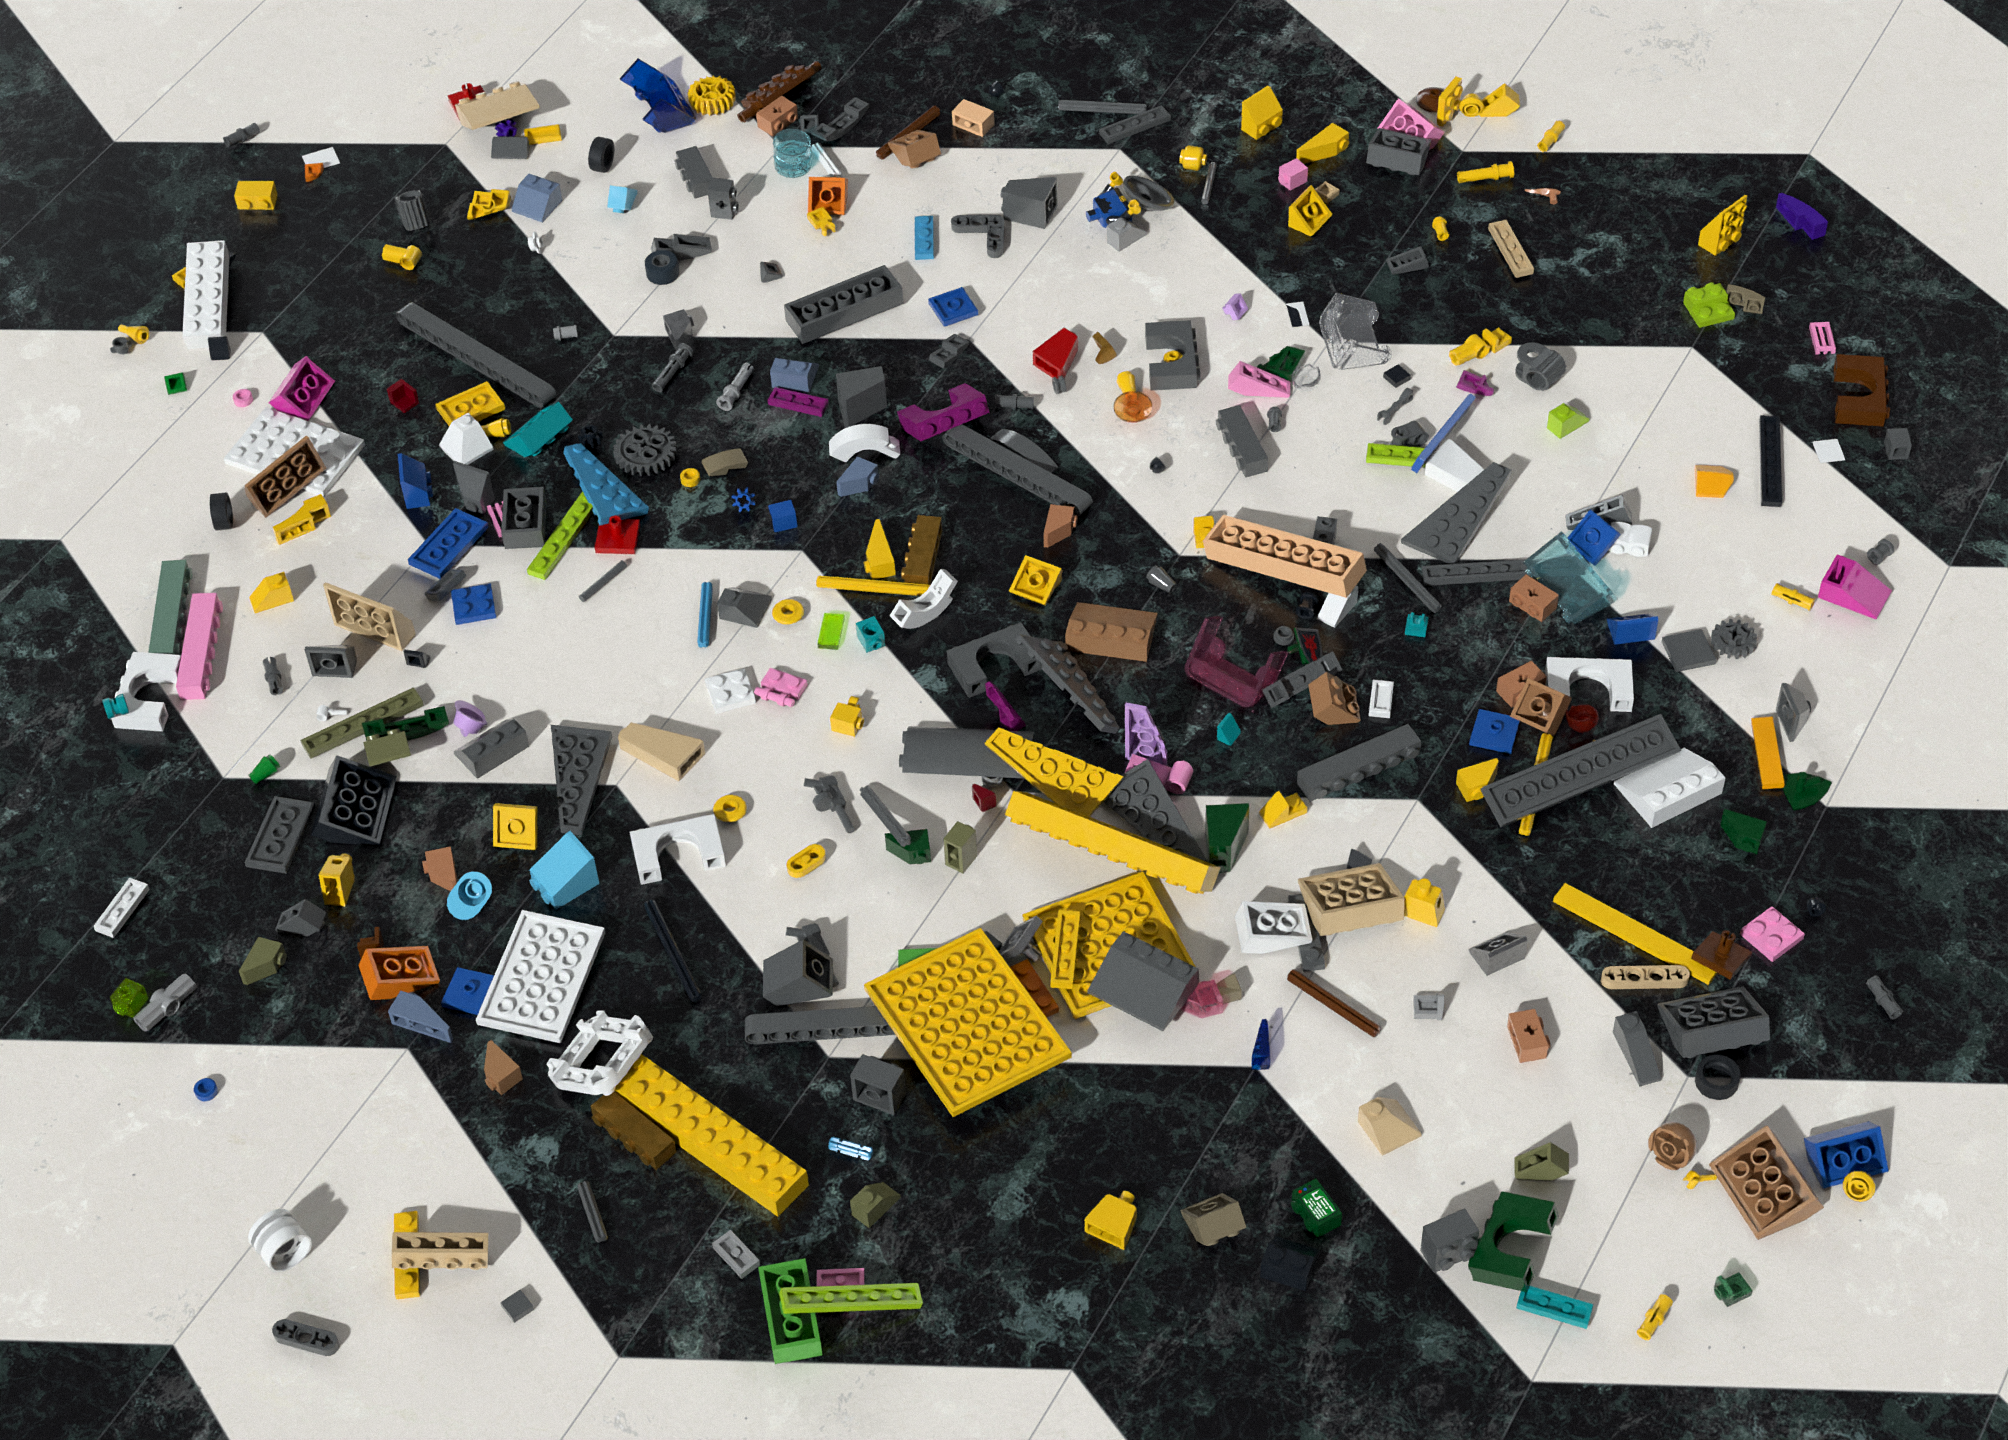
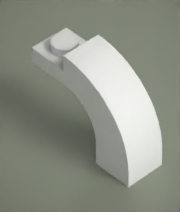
(860, 438)
(928, 606)

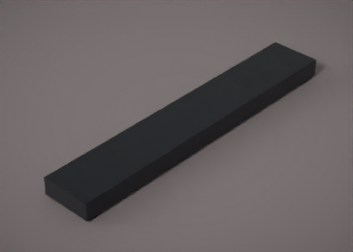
(1770, 461)

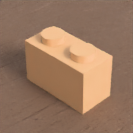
(973, 118)

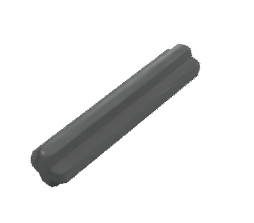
(592, 1211)

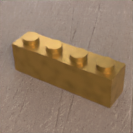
(923, 550)
(633, 1130)

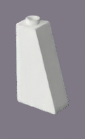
(1452, 466)

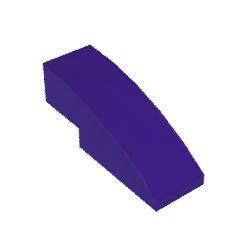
(1801, 216)

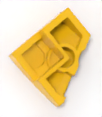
(488, 202)

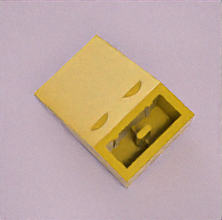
(1724, 228)

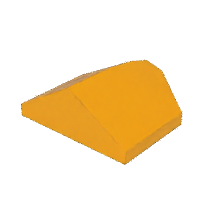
(1712, 481)

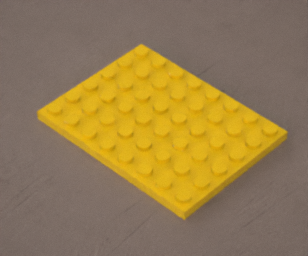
(967, 1021)

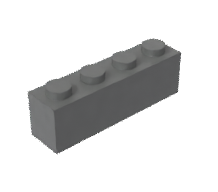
(1242, 441)

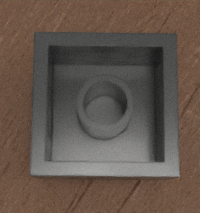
(878, 1084)
(1449, 1240)

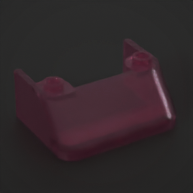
(1211, 670)

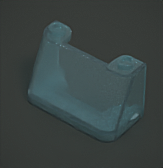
(1570, 576)

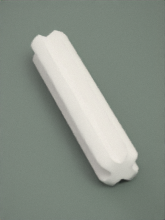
(826, 161)

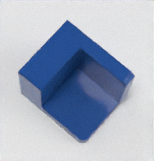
(783, 516)

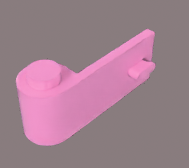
(1173, 779)

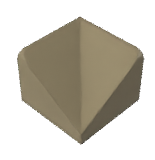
(1230, 989)

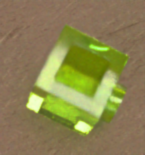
(128, 998)

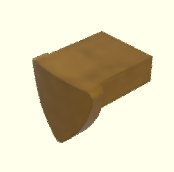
(1107, 352)

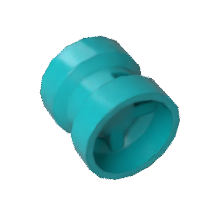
(115, 706)

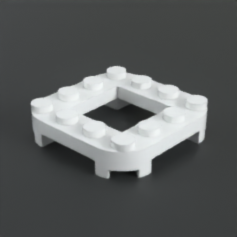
(601, 1080)

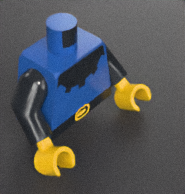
(1112, 204)

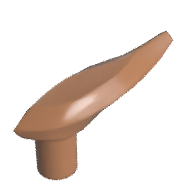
(1548, 192)

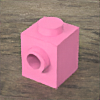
(1293, 174)

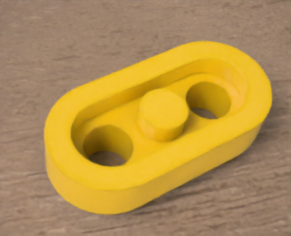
(805, 861)

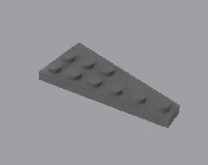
(1455, 522)
(578, 767)
(1150, 810)

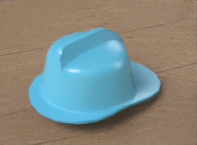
(469, 895)

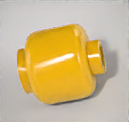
(1193, 158)

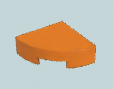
(313, 171)

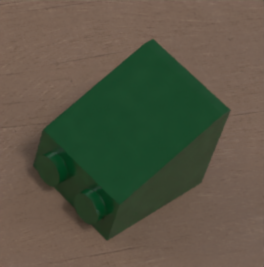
(1225, 833)

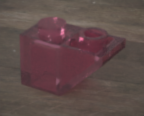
(1204, 1000)

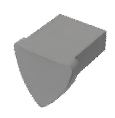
(1428, 1006)

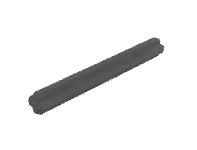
(1102, 107)
(1407, 578)
(885, 816)

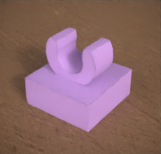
(1235, 307)

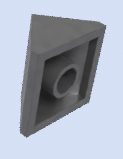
(1499, 952)

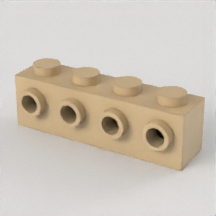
(439, 1250)

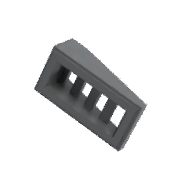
(1418, 261)

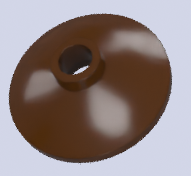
(1428, 98)

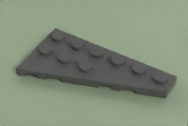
(1067, 675)

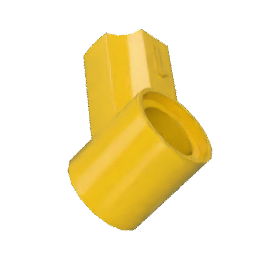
(406, 257)
(1473, 347)

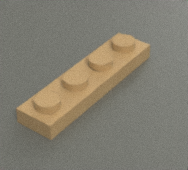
(1511, 248)

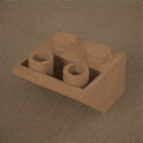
(1333, 700)

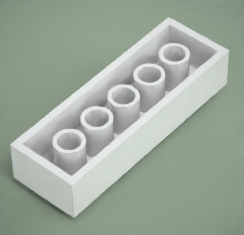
(205, 293)

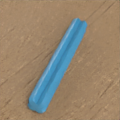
(705, 614)

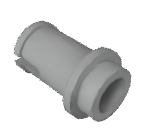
(564, 332)

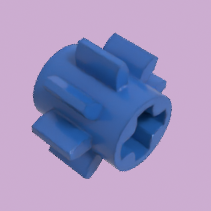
(738, 501)

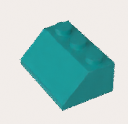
(539, 430)

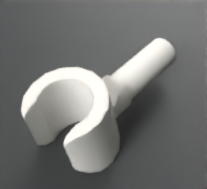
(323, 712)

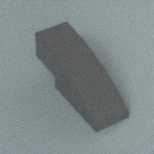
(683, 246)

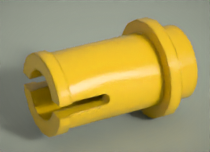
(1439, 225)

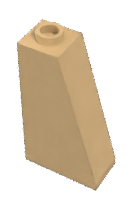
(662, 749)

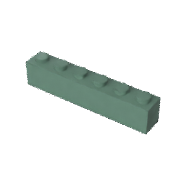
(170, 608)

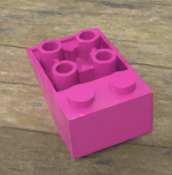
(1853, 588)

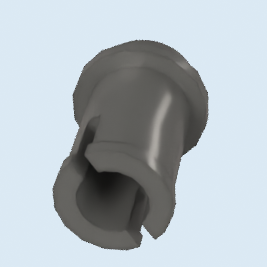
(1274, 415)

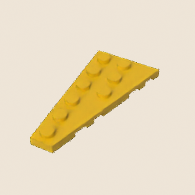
(1054, 773)

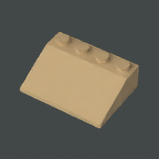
(496, 106)
(369, 618)
(1352, 899)

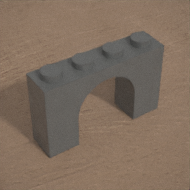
(1179, 337)
(965, 658)

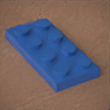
(448, 543)

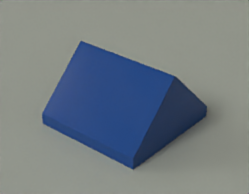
(1633, 628)

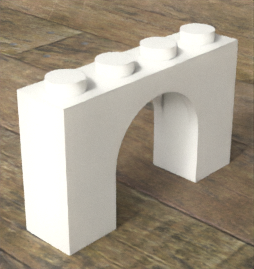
(140, 671)
(1613, 673)
(699, 831)

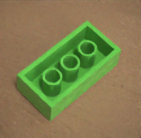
(792, 1334)

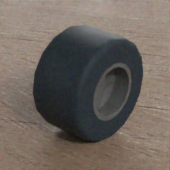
(662, 267)

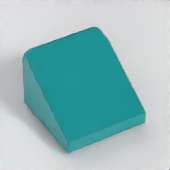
(1228, 730)

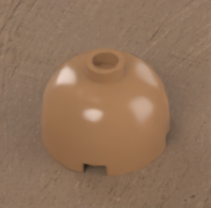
(1673, 1145)

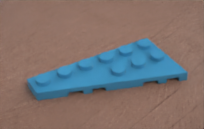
(602, 487)

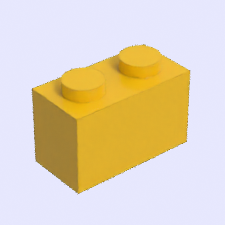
(256, 195)

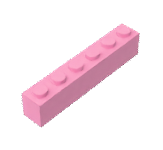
(199, 646)

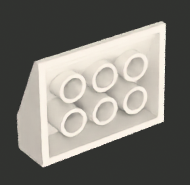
(1671, 786)

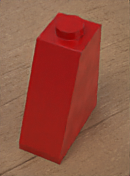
(1056, 353)

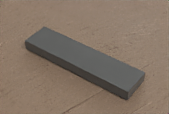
(1134, 124)

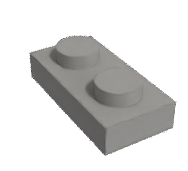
(736, 1254)

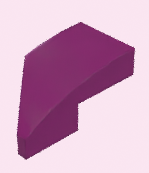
(1474, 384)

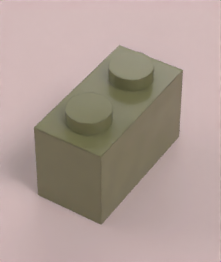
(960, 847)

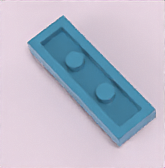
(924, 238)

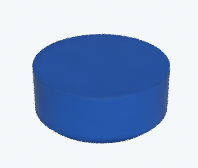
(205, 1089)

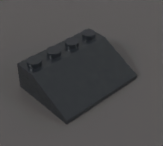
(353, 803)

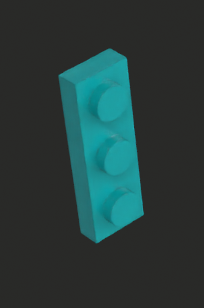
(1555, 1306)

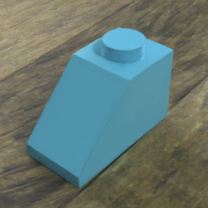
(621, 198)

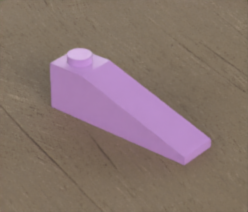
(1142, 735)

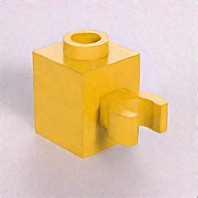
(847, 717)

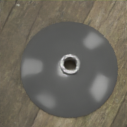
(1148, 193)

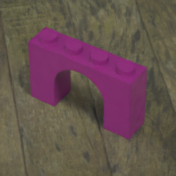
(966, 406)

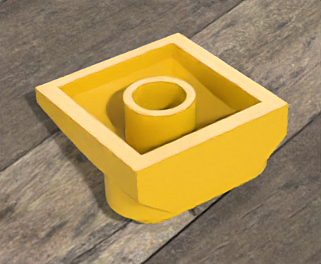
(1036, 580)

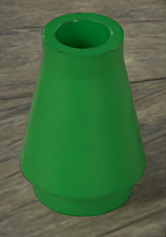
(264, 769)

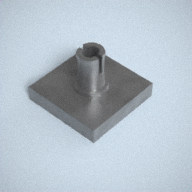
(1019, 941)

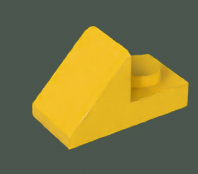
(1281, 809)

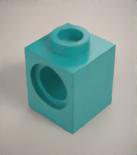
(870, 634)

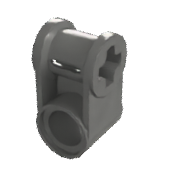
(1409, 435)

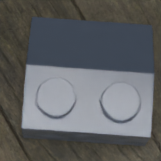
(536, 198)
(793, 374)

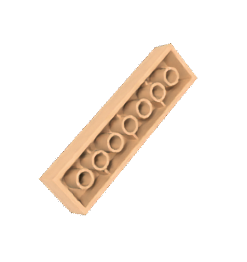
(1285, 556)

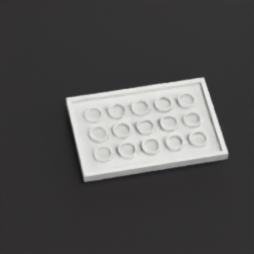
(277, 432)
(540, 976)

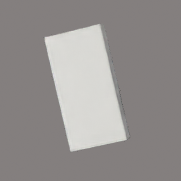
(1381, 698)

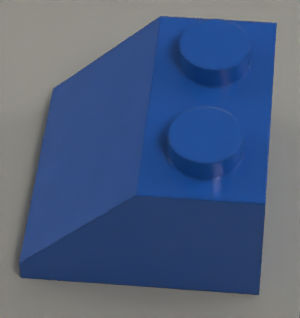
(414, 482)

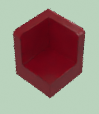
(402, 396)

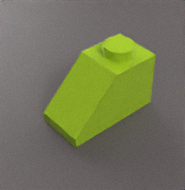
(1565, 420)

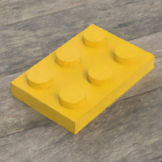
(478, 402)

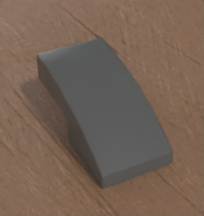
(951, 349)

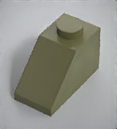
(262, 960)
(1542, 1163)
(873, 1202)

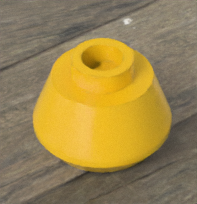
(1471, 105)
(1859, 1186)

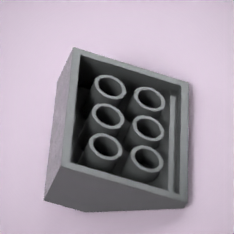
(1144, 981)
(1715, 1022)

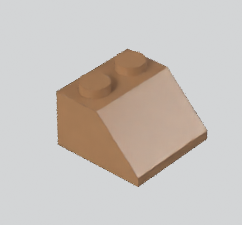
(915, 148)
(1541, 707)

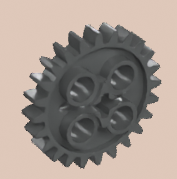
(645, 450)

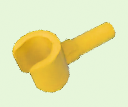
(1694, 1178)

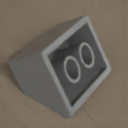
(1398, 151)
(493, 747)

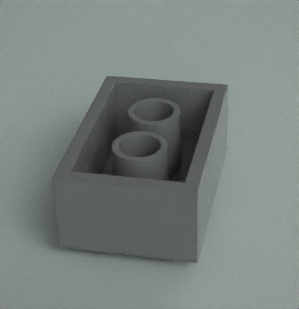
(524, 518)

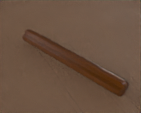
(918, 124)
(1333, 1003)

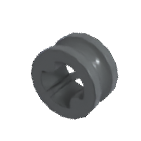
(1059, 384)

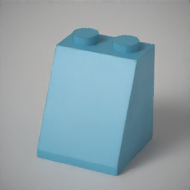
(564, 872)

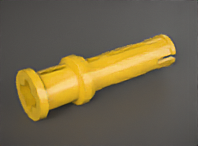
(1494, 172)

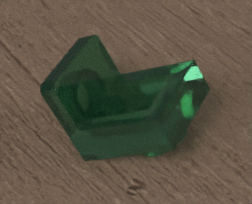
(1732, 1289)

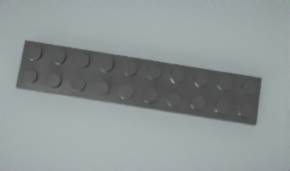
(1580, 770)

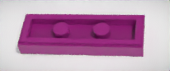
(798, 402)

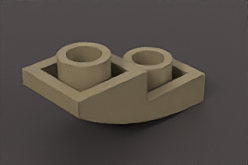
(1749, 299)
(720, 463)

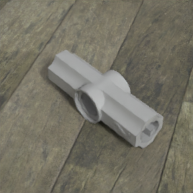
(165, 1002)

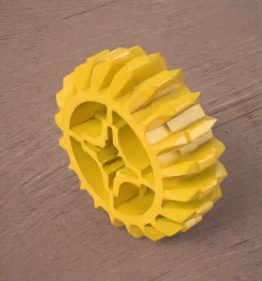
(711, 95)

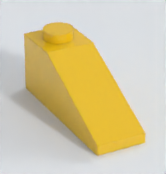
(1324, 145)
(878, 554)

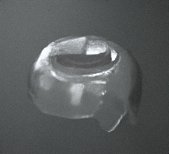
(1306, 378)

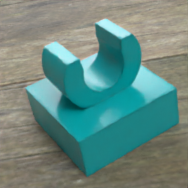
(1416, 625)

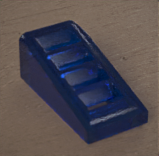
(1261, 1049)

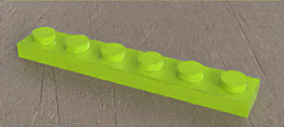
(561, 538)
(850, 1298)

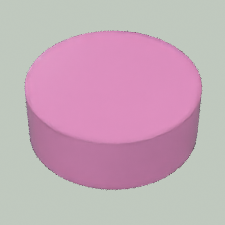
(242, 398)

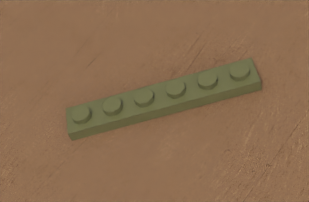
(352, 726)

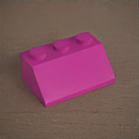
(302, 390)

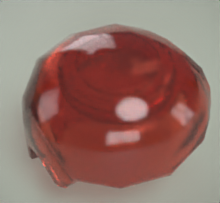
(1582, 718)

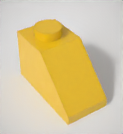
(1500, 102)
(271, 592)
(1473, 778)

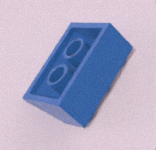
(1845, 1151)

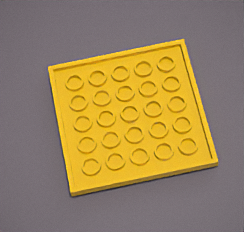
(1104, 914)

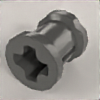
(1883, 549)

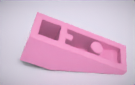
(1257, 382)

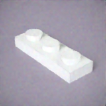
(121, 907)

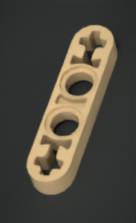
(1645, 980)

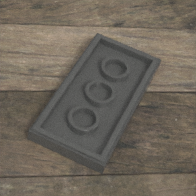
(280, 834)

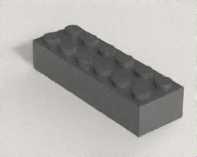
(843, 304)

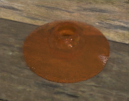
(1133, 406)

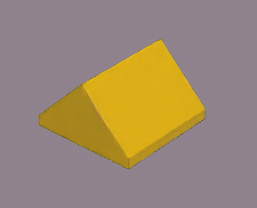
(1308, 212)

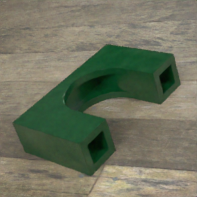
(1510, 1214)

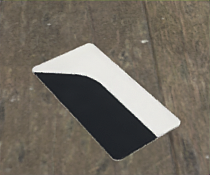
(1297, 314)

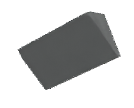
(510, 148)

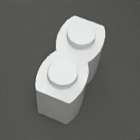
(1633, 539)

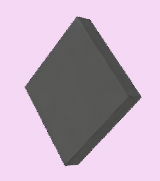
(1688, 650)

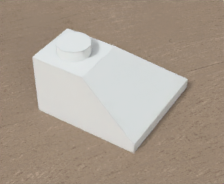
(465, 440)

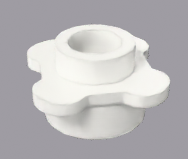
(535, 243)

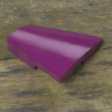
(1008, 715)

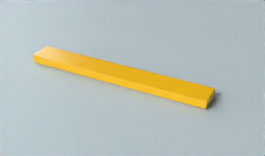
(1631, 931)

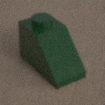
(1743, 830)
(915, 853)

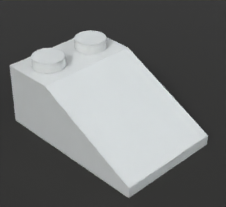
(1271, 926)

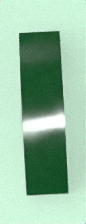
(432, 721)

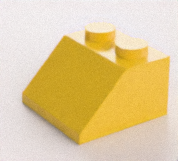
(1261, 113)

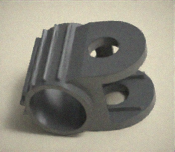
(414, 212)
(1548, 366)

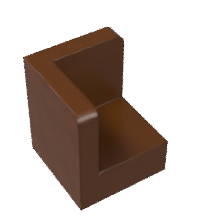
(370, 942)

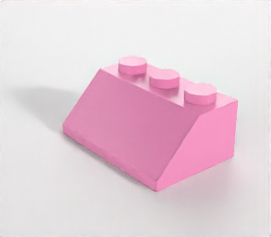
(1408, 120)

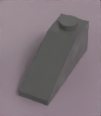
(1610, 510)
(1636, 1048)

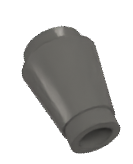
(1158, 577)

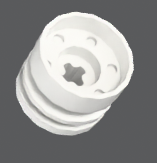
(279, 1240)

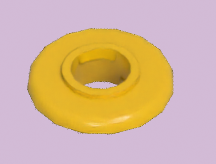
(788, 605)
(726, 802)

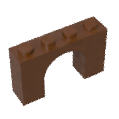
(1871, 373)

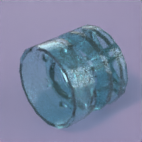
(792, 153)

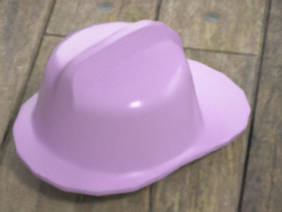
(468, 718)

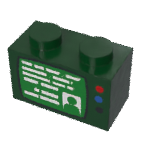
(1316, 1208)

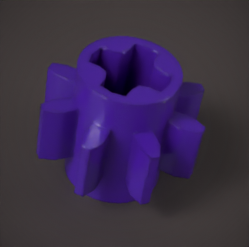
(506, 128)

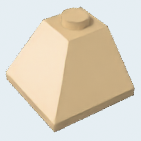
(1387, 1124)

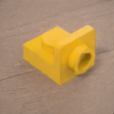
(1496, 339)
(1201, 528)

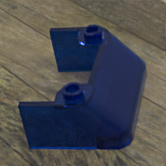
(667, 103)

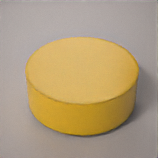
(690, 477)

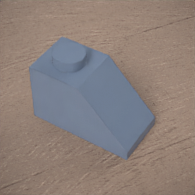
(858, 477)

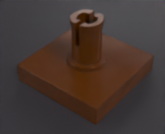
(1721, 954)

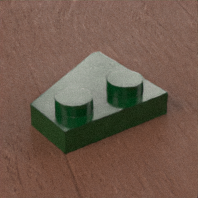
(1284, 362)

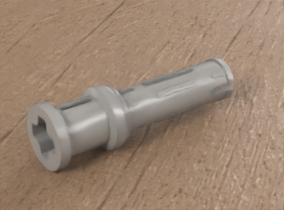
(732, 391)

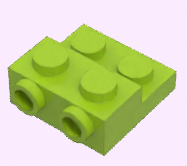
(1708, 305)

